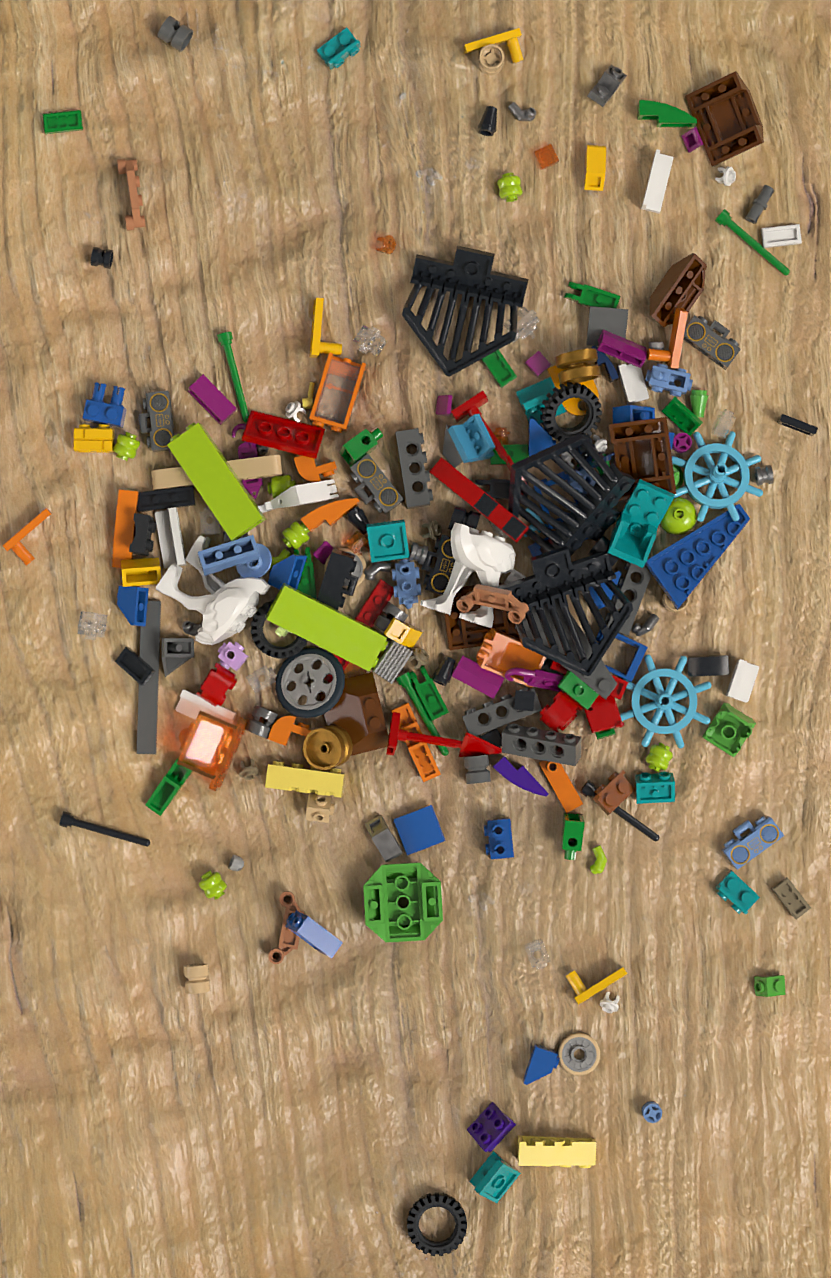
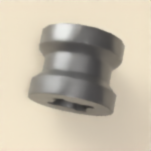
(764, 475)
(418, 553)

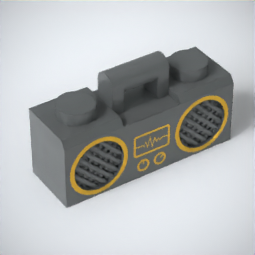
(709, 343)
(162, 427)
(383, 492)

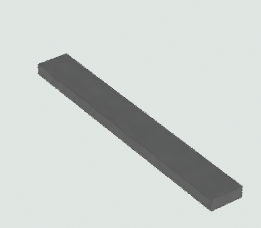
(149, 693)

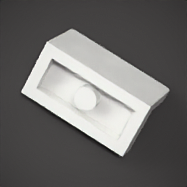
(632, 383)
(742, 681)

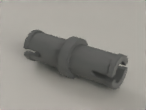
(759, 204)

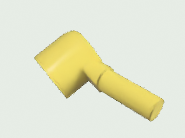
(308, 402)

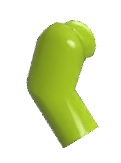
(283, 555)
(601, 860)

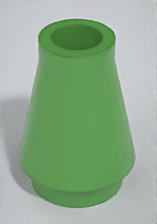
(698, 402)

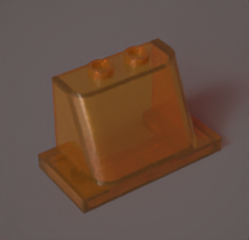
(211, 746)

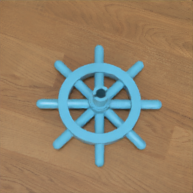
(716, 476)
(665, 701)

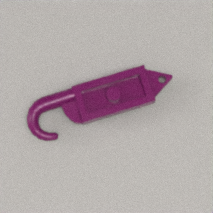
(245, 451)
(536, 678)

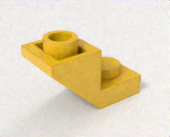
(595, 167)
(403, 633)

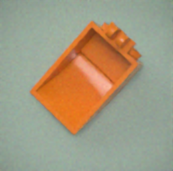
(503, 652)

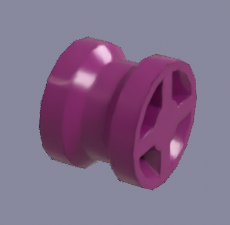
(684, 440)

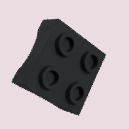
(142, 541)

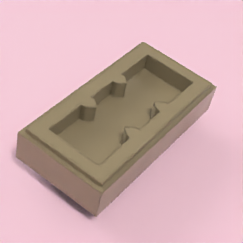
(791, 898)

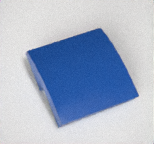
(419, 830)

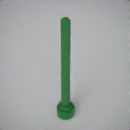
(725, 219)
(226, 341)
(405, 681)

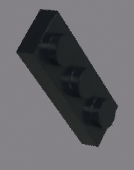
(166, 499)

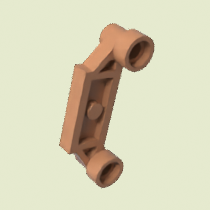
(128, 167)
(494, 598)
(288, 940)

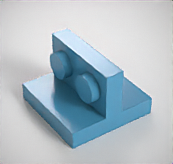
(472, 440)

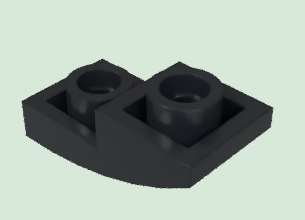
(708, 665)

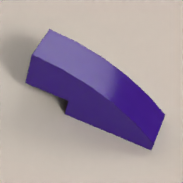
(519, 777)

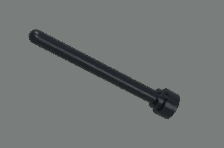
(589, 790)
(69, 820)

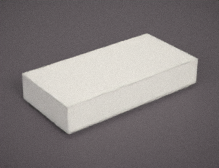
(781, 236)

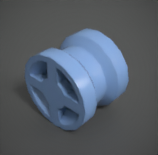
(653, 1115)

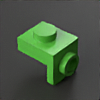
(769, 985)

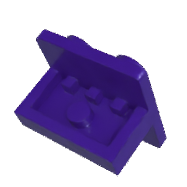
(490, 1127)

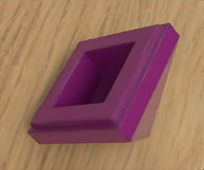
(692, 140)

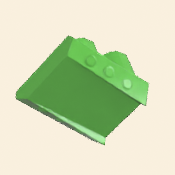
(729, 729)

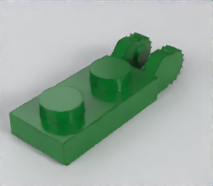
(592, 296)
(307, 579)
(429, 695)

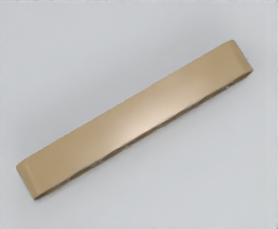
(244, 469)

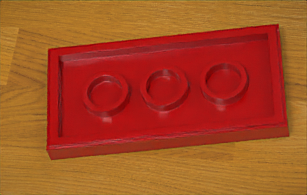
(283, 434)

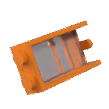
(337, 393)

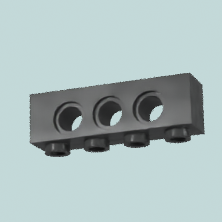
(404, 439)
(638, 590)
(476, 728)
(541, 744)

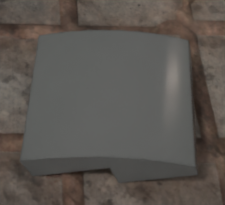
(609, 319)

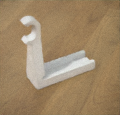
(302, 495)

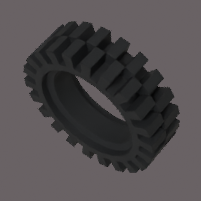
(565, 392)
(262, 643)
(425, 1244)

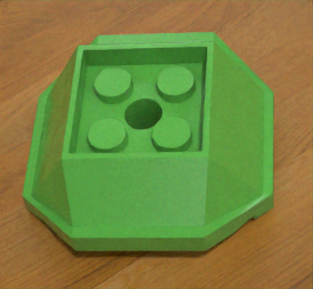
(403, 923)

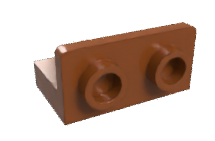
(614, 793)

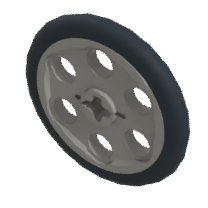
(287, 674)

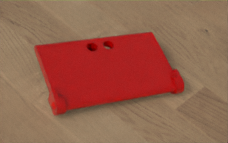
(603, 715)

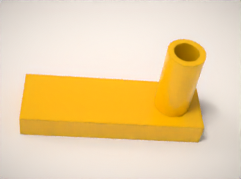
(510, 37)
(315, 345)
(584, 993)

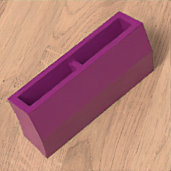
(622, 348)
(211, 399)
(477, 677)

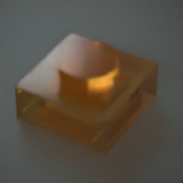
(546, 157)
(353, 670)

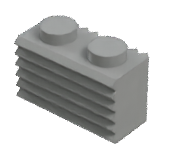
(392, 661)

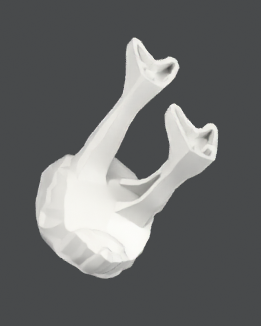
(473, 553)
(225, 607)

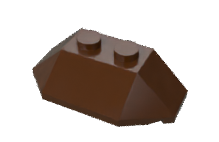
(678, 289)

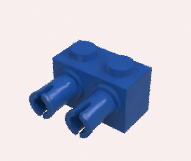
(103, 413)
(499, 838)

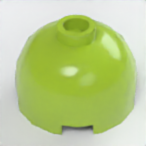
(678, 526)

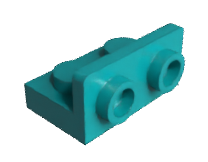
(339, 48)
(655, 787)
(737, 892)

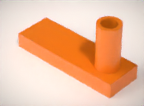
(672, 355)
(15, 544)
(561, 785)

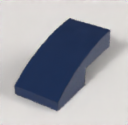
(604, 360)

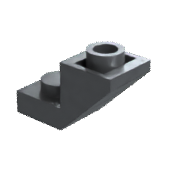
(607, 85)
(383, 838)

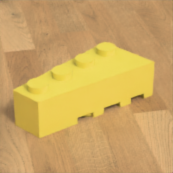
(304, 780)
(556, 1151)

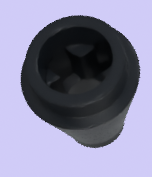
(488, 122)
(358, 519)
(444, 671)

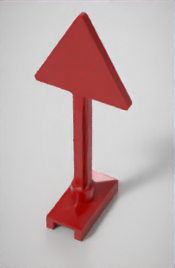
(470, 408)
(468, 747)

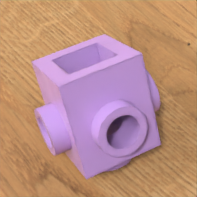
(239, 658)

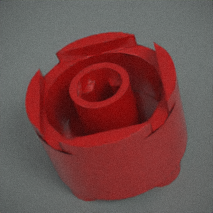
(216, 685)
(560, 713)

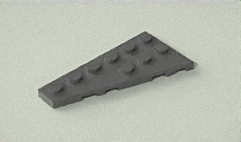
(601, 679)

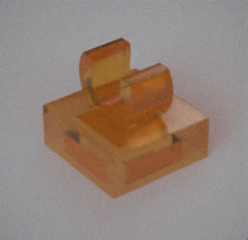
(356, 542)

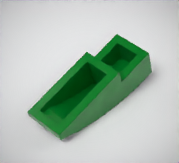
(665, 115)
(168, 788)

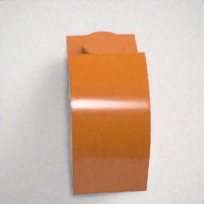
(309, 472)
(284, 726)

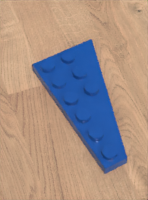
(689, 559)

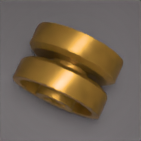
(578, 366)
(327, 747)

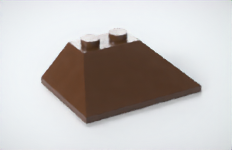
(726, 118)
(644, 452)
(466, 634)
(360, 714)

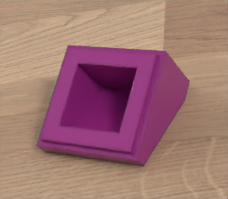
(537, 364)
(444, 405)
(323, 552)

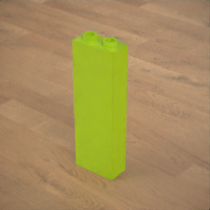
(216, 481)
(327, 627)

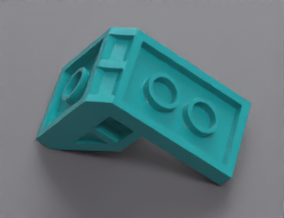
(638, 523)

